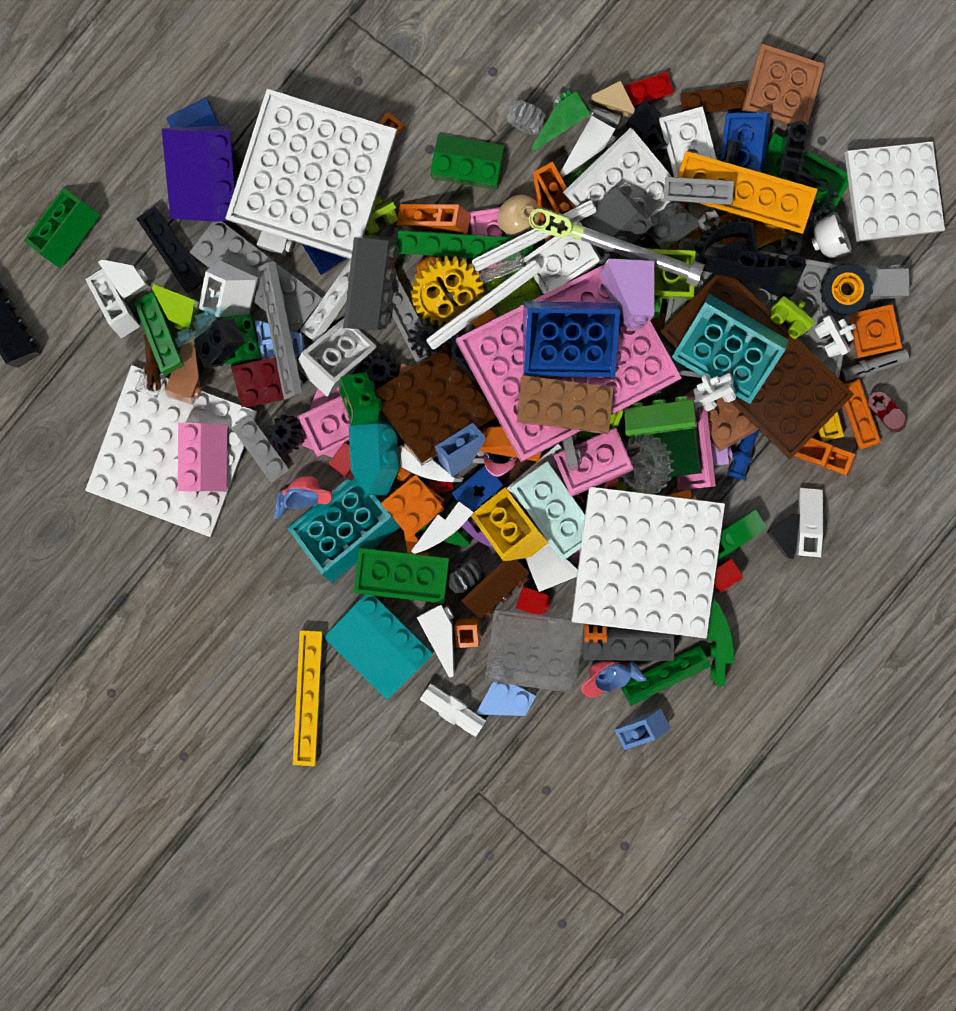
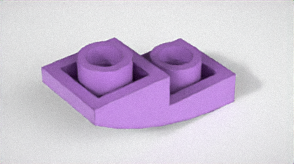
(470, 526)

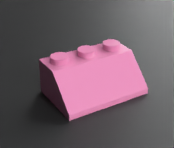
(202, 457)

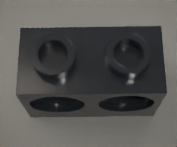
(219, 343)

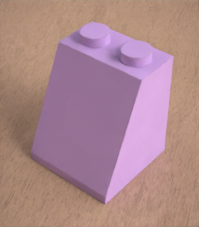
(631, 288)

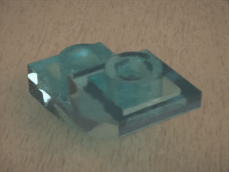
(201, 324)

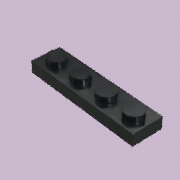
(171, 249)

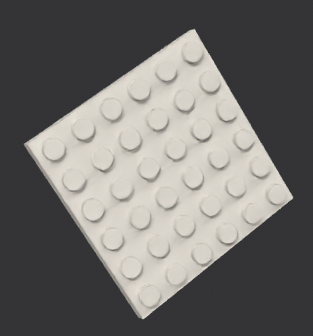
(311, 173)
(141, 455)
(647, 562)

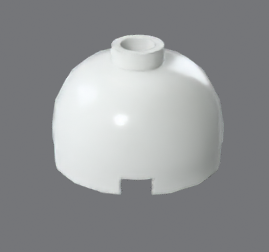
(831, 237)

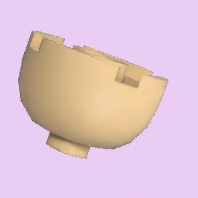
(515, 213)

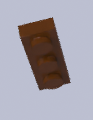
(715, 99)

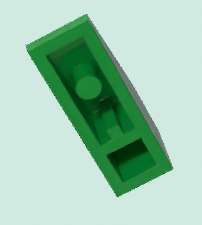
(565, 115)

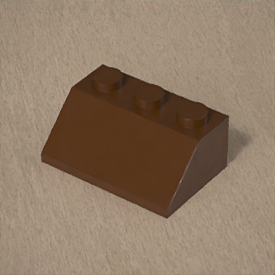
(495, 587)

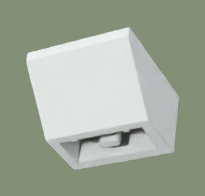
(227, 290)

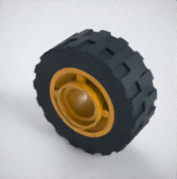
(860, 289)

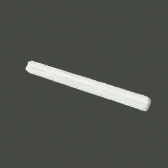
(530, 238)
(483, 304)

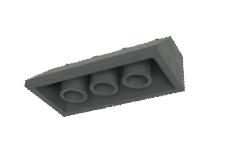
(617, 217)
(370, 282)
(629, 645)

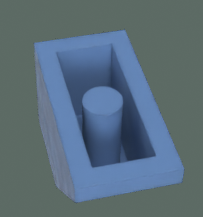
(460, 449)
(643, 729)

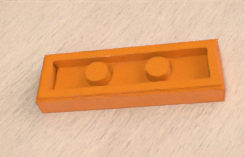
(860, 417)

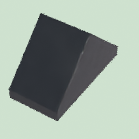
(785, 535)

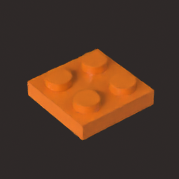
(875, 331)
(412, 506)

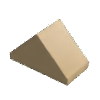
(613, 99)

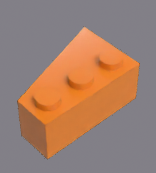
(549, 192)

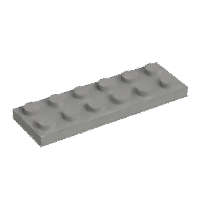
(226, 245)

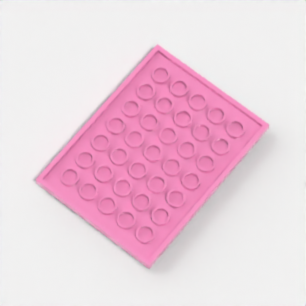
(497, 363)

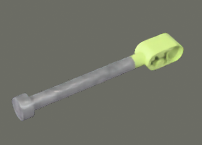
(691, 272)

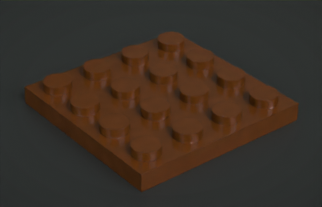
(432, 404)

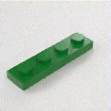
(159, 334)
(666, 675)

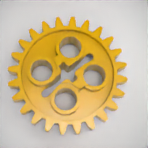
(429, 301)

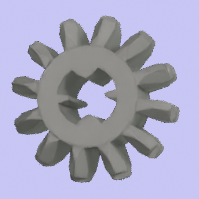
(526, 117)

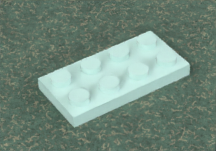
(551, 509)

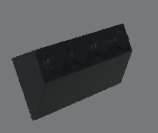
(15, 343)

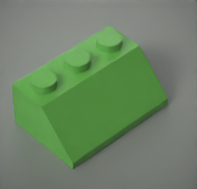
(660, 417)

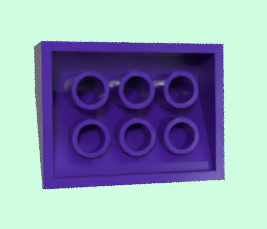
(199, 172)

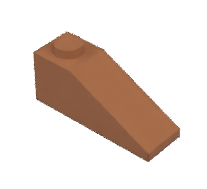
(185, 381)

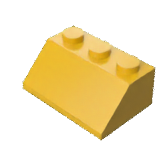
(509, 527)

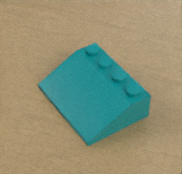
(732, 343)
(337, 530)
(378, 645)

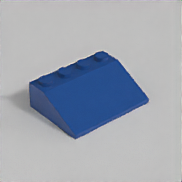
(570, 339)

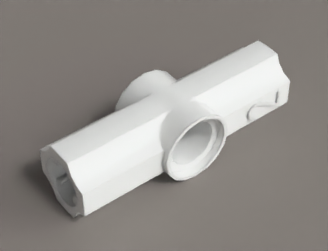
(453, 710)

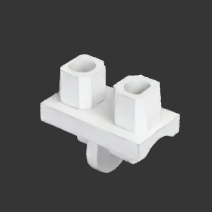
(839, 345)
(713, 389)

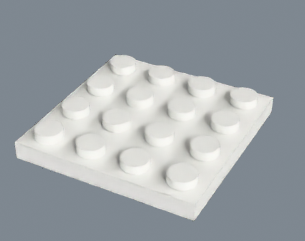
(629, 167)
(894, 191)

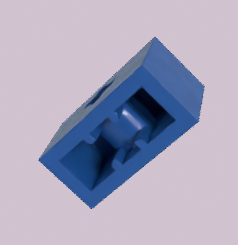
(465, 492)

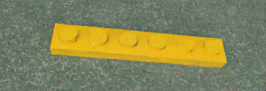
(307, 698)

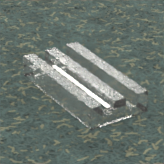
(503, 267)

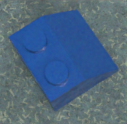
(194, 115)

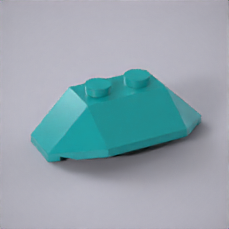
(374, 455)

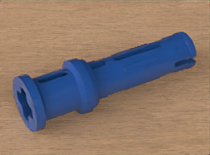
(742, 457)

